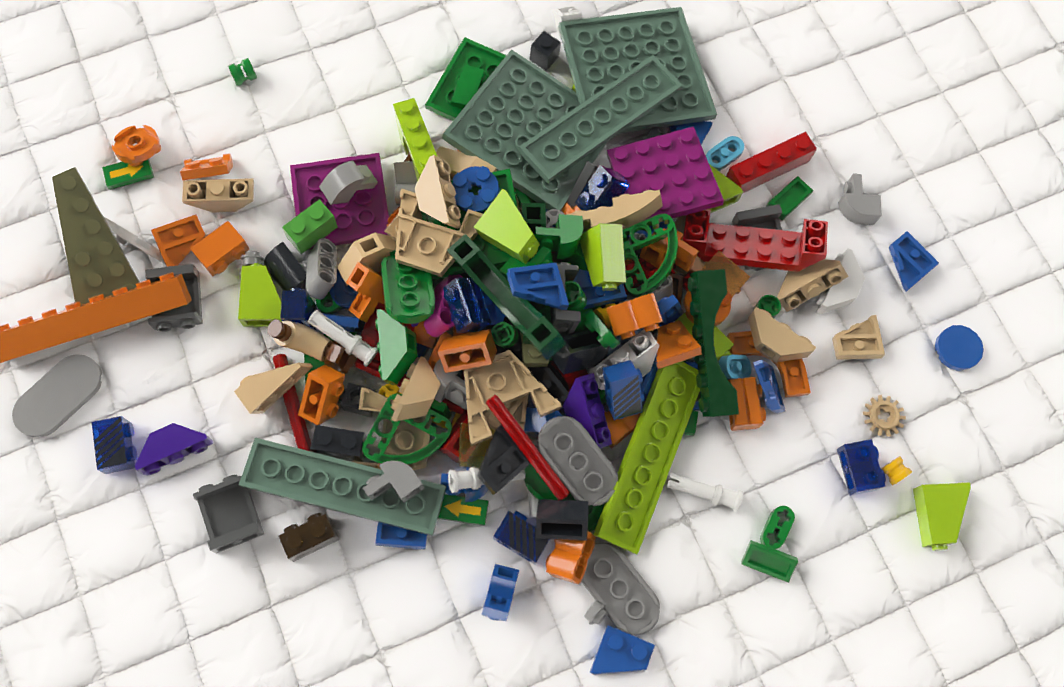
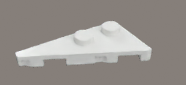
(123, 236)

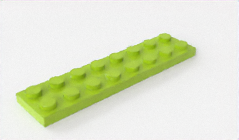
(649, 457)

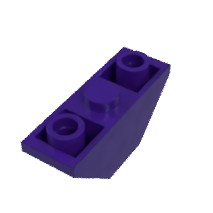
(586, 407)
(170, 447)

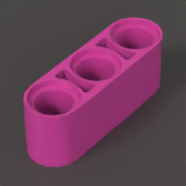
(440, 320)

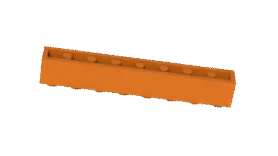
(93, 317)

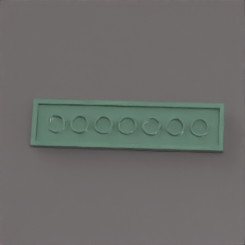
(599, 119)
(337, 486)

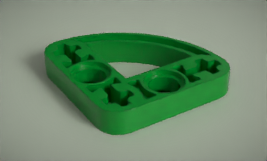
(663, 272)
(387, 413)

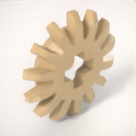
(886, 406)

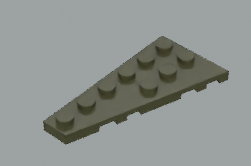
(91, 249)

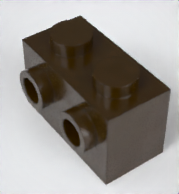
(308, 537)

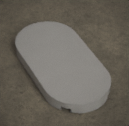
(57, 396)
(577, 460)
(622, 589)

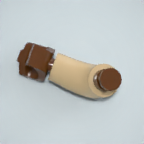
(311, 342)

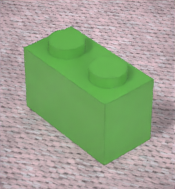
(310, 226)

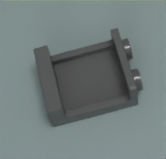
(759, 218)
(183, 316)
(565, 321)
(228, 514)

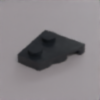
(501, 461)

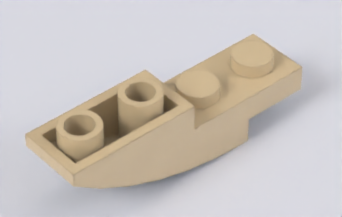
(626, 210)

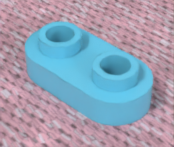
(722, 153)
(735, 366)

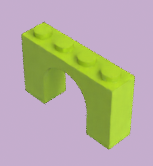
(413, 134)

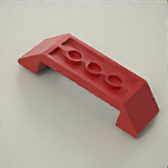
(757, 245)

